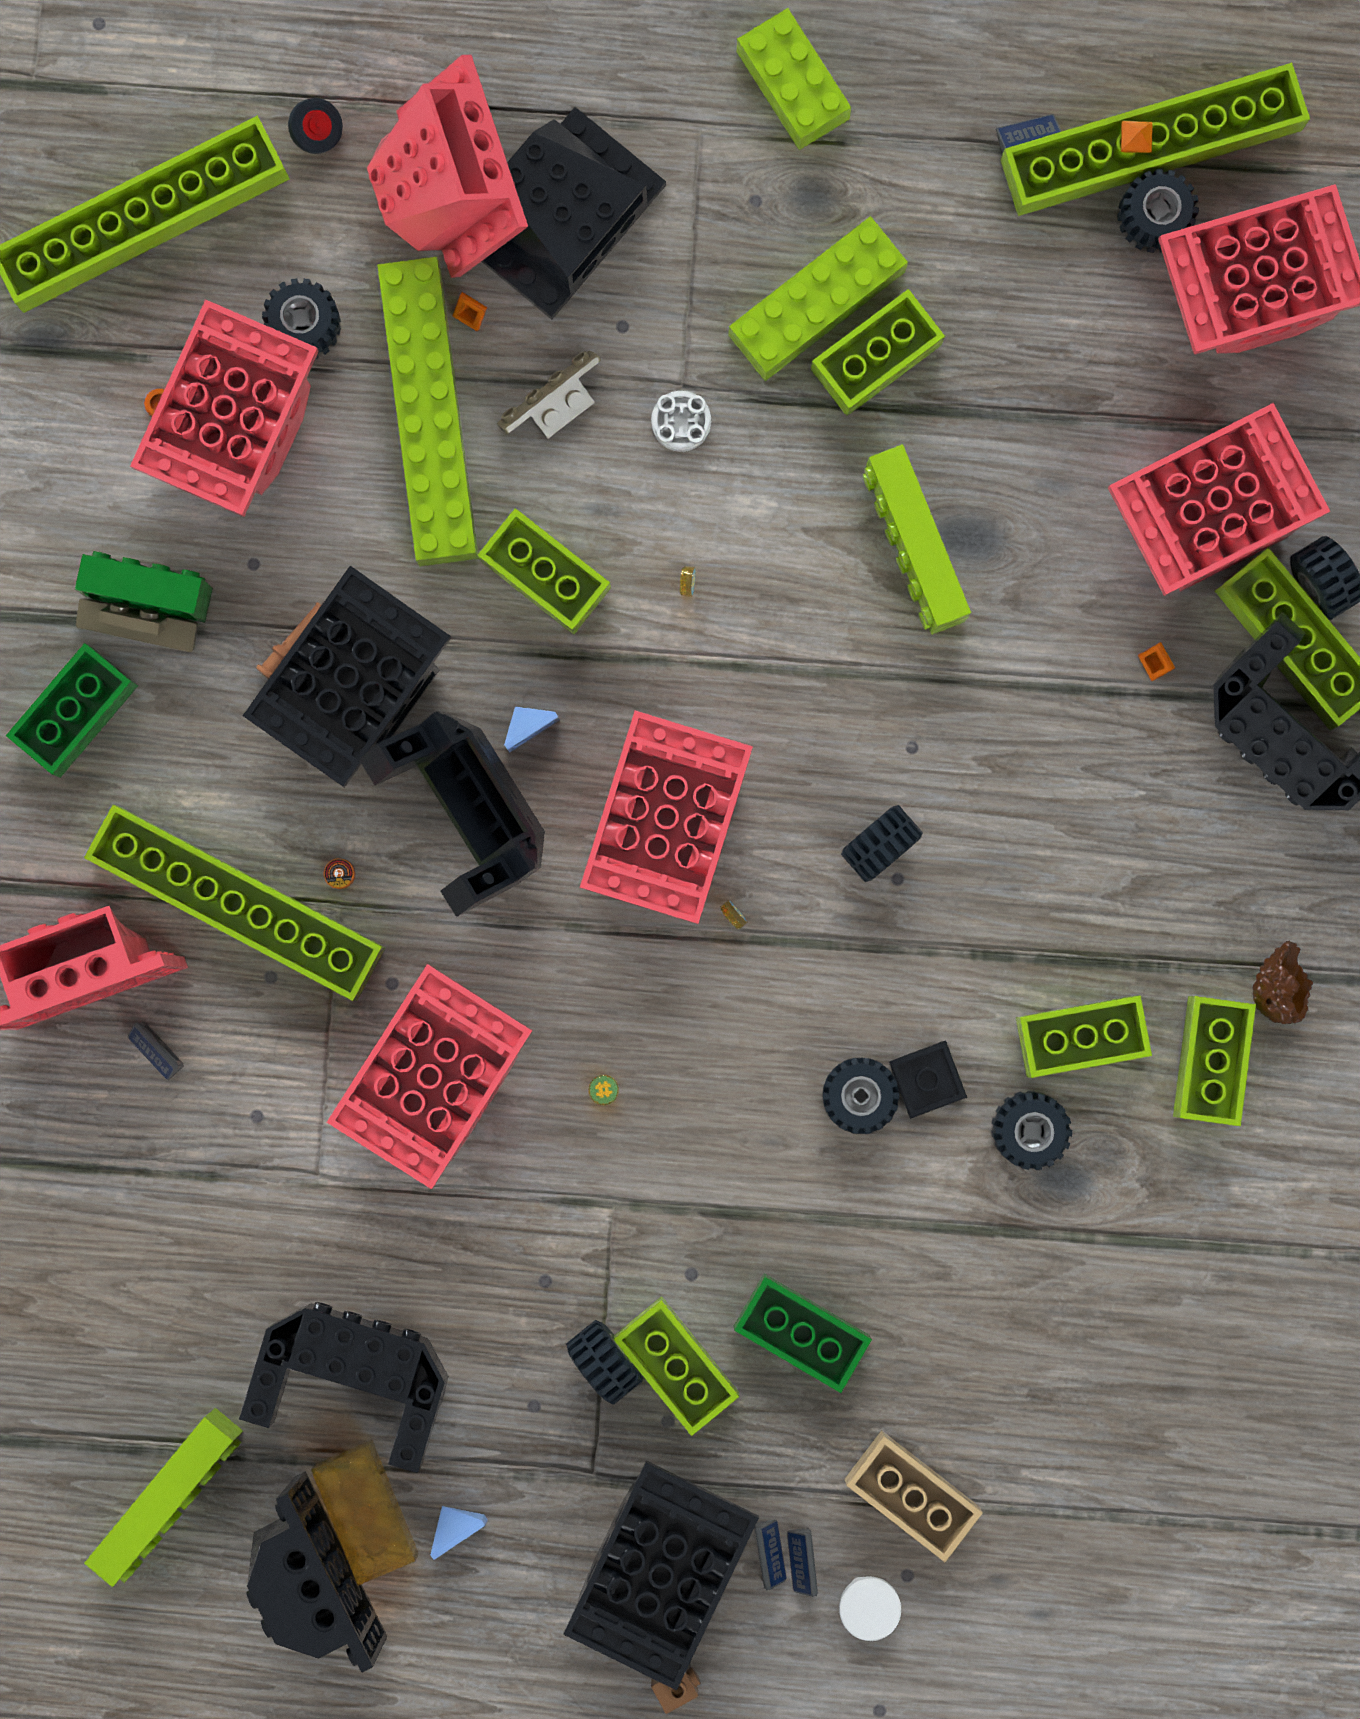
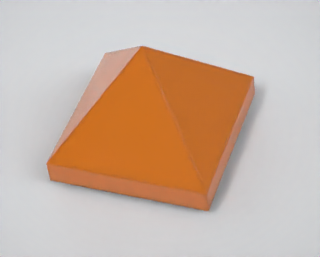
(1136, 137)
(469, 311)
(1156, 661)

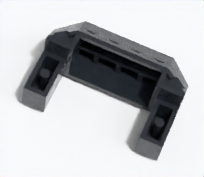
(1273, 736)
(476, 798)
(356, 1355)

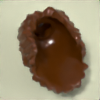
(1282, 986)

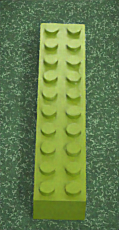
(1182, 134)
(140, 214)
(427, 411)
(234, 903)

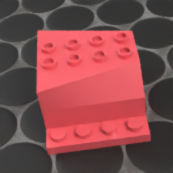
(446, 173)
(1264, 272)
(228, 410)
(1219, 500)
(666, 817)
(75, 966)
(430, 1077)

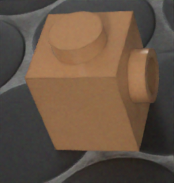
(672, 1699)

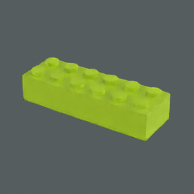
(817, 298)
(916, 539)
(1323, 663)
(160, 1502)

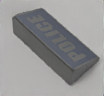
(1027, 131)
(155, 1050)
(770, 1553)
(802, 1561)

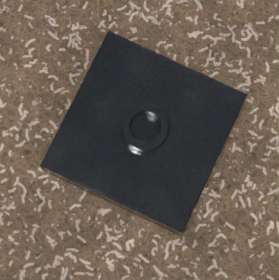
(927, 1079)

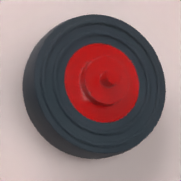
(315, 125)

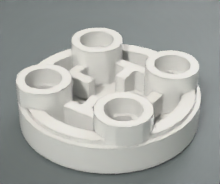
(681, 421)
(870, 1608)

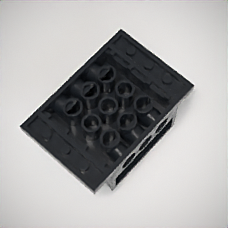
(578, 203)
(349, 677)
(660, 1574)
(307, 1585)

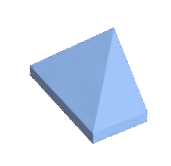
(527, 724)
(454, 1527)

